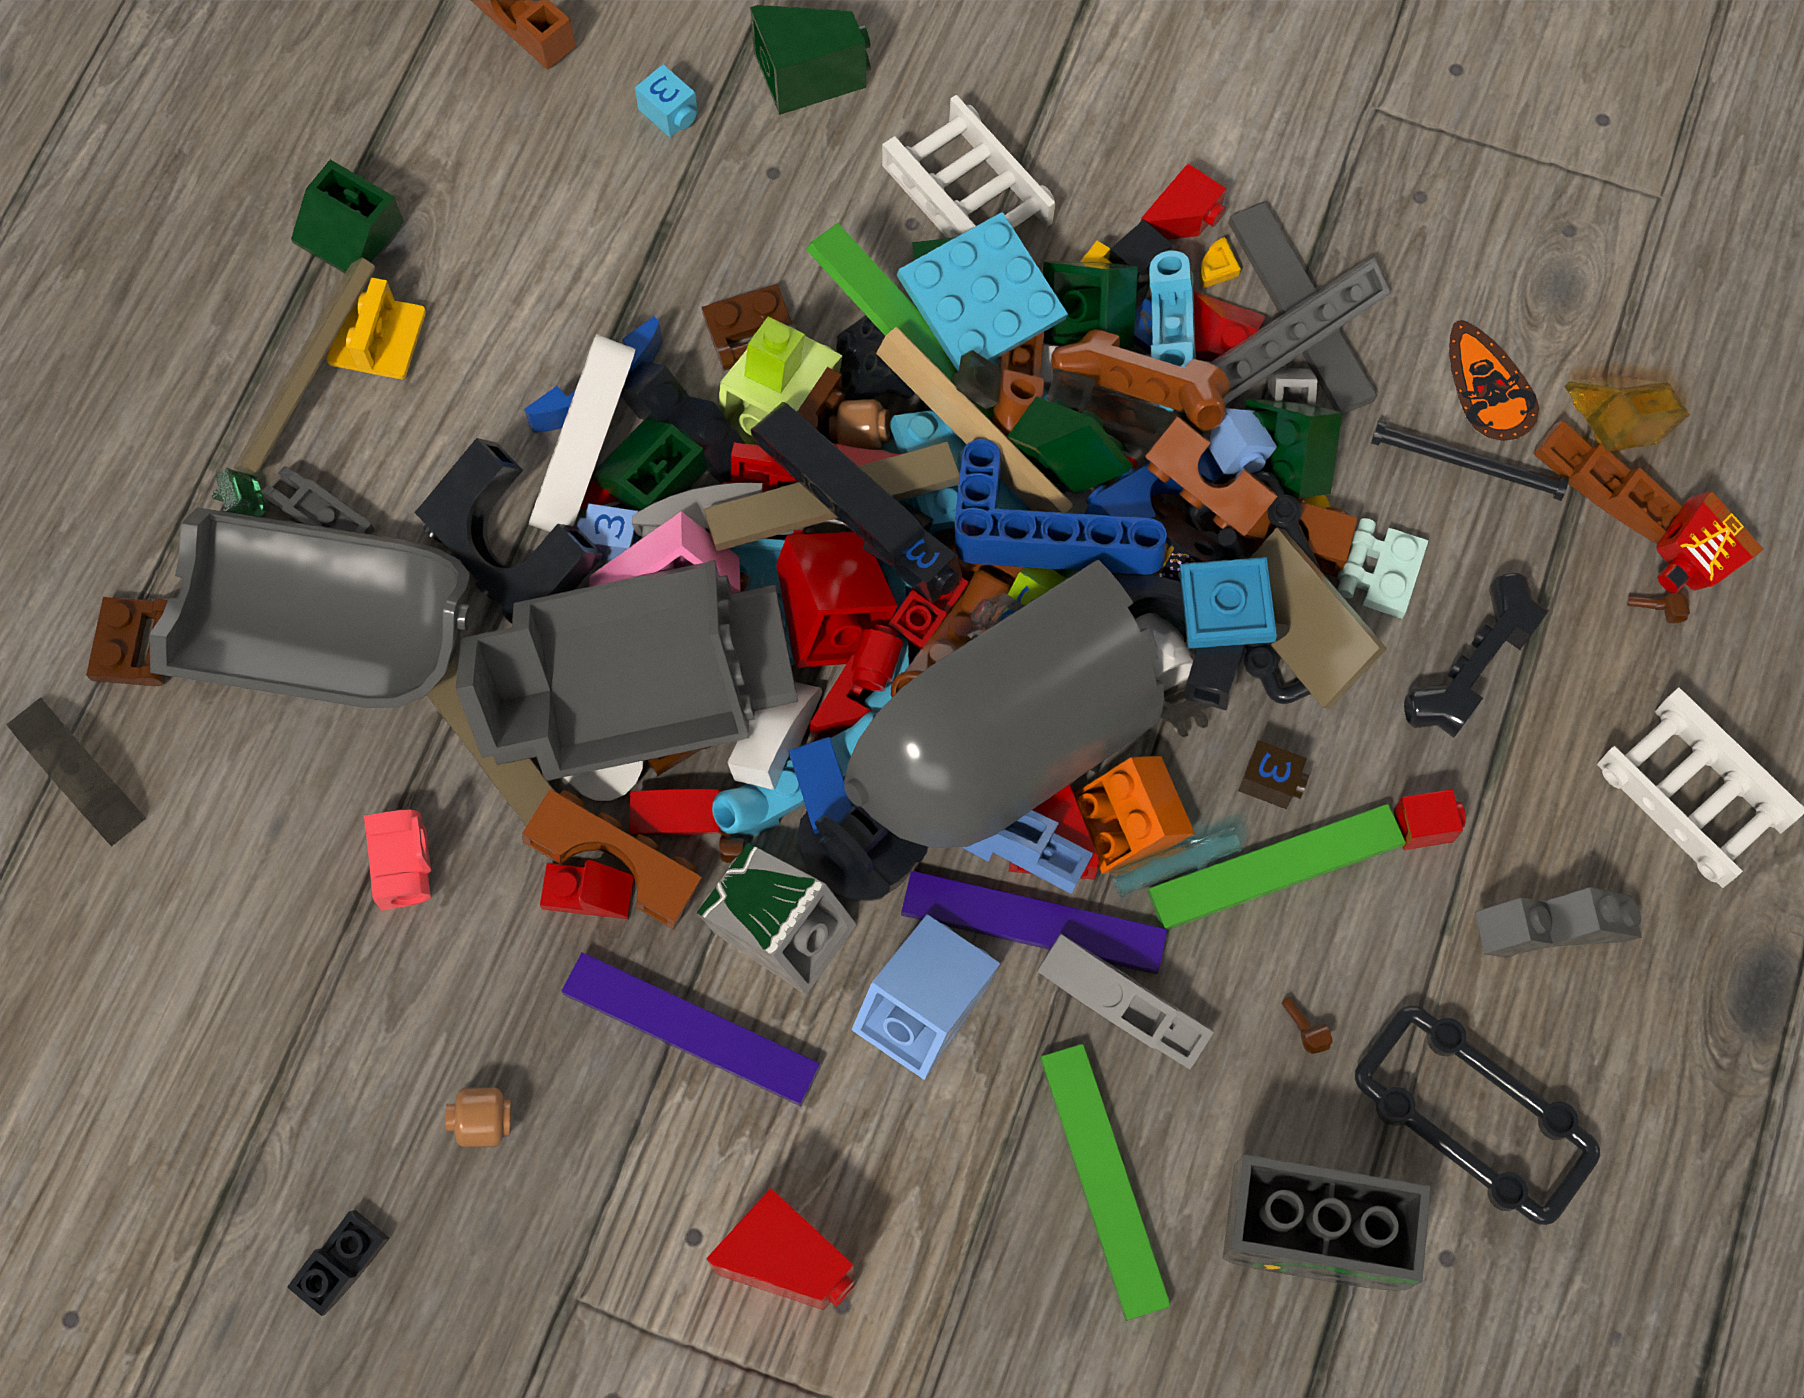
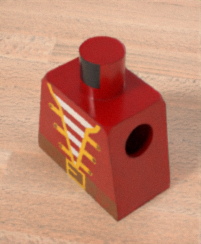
(1704, 545)

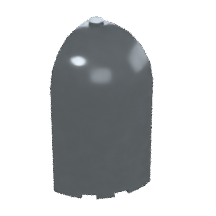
(310, 611)
(1010, 717)

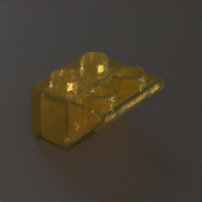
(1627, 410)

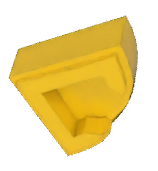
(1218, 264)

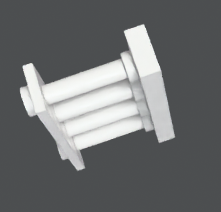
(928, 189)
(1713, 748)

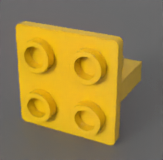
(378, 334)

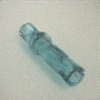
(1192, 855)

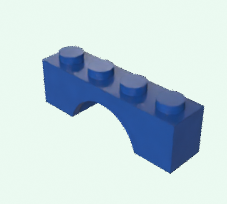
(1133, 490)

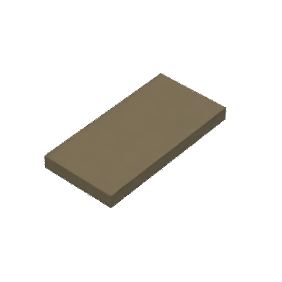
(1326, 638)

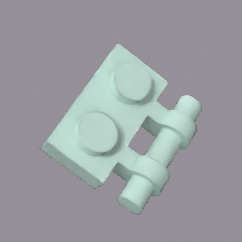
(1394, 572)

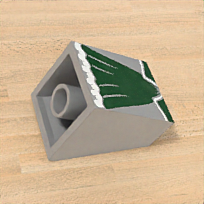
(777, 917)

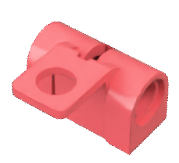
(398, 858)

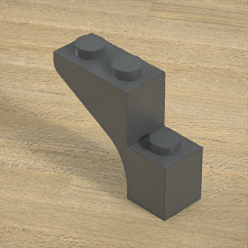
(1567, 920)

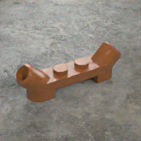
(1018, 383)
(1193, 390)
(954, 628)

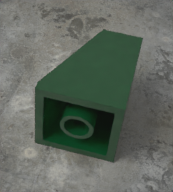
(809, 54)

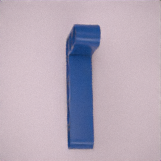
(1040, 531)

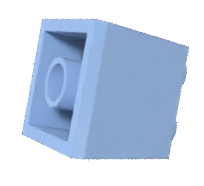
(924, 996)

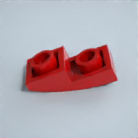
(919, 618)
(673, 812)

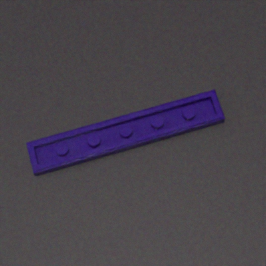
(1033, 921)
(691, 1029)

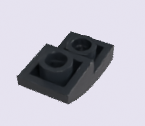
(338, 1263)

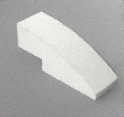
(771, 735)

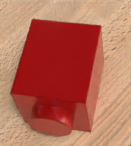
(1430, 819)

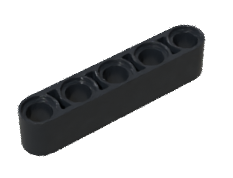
(838, 483)

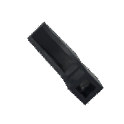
(658, 396)

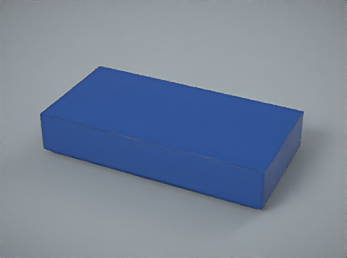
(820, 780)

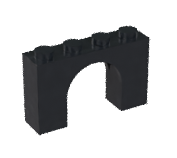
(459, 516)
(1213, 668)

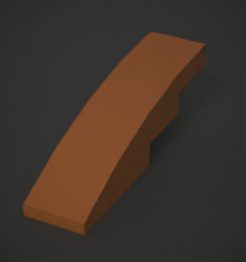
(1608, 483)

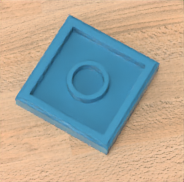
(1227, 603)

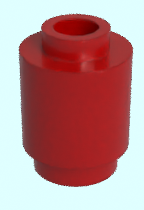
(876, 658)

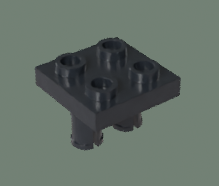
(861, 368)

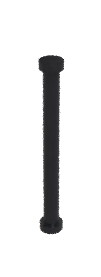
(1470, 460)

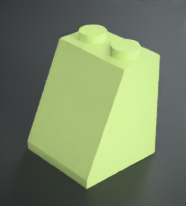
(748, 402)

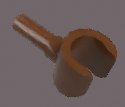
(1675, 606)
(730, 847)
(1313, 1039)

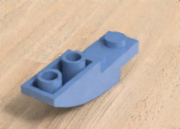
(1036, 848)

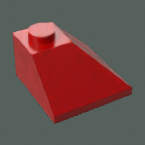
(1221, 326)

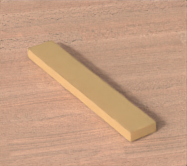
(969, 422)

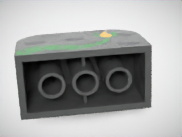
(1326, 1224)

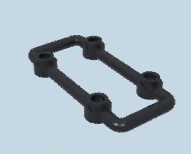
(1285, 514)
(1555, 1120)

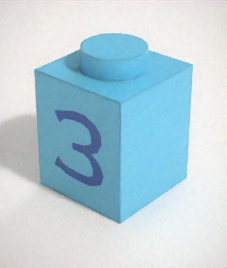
(666, 101)

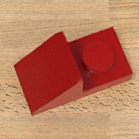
(839, 709)
(587, 890)

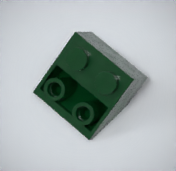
(345, 218)
(1304, 442)
(1068, 445)
(651, 465)

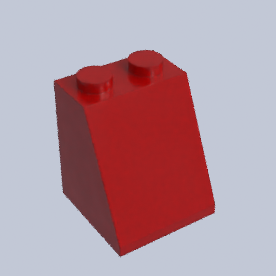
(830, 596)
(783, 1256)

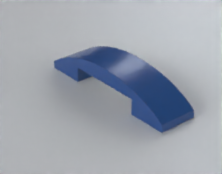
(552, 408)

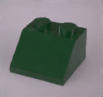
(1095, 299)

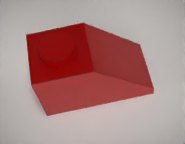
(1187, 205)

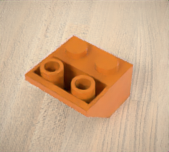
(1133, 813)

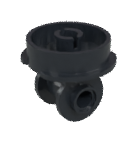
(856, 855)

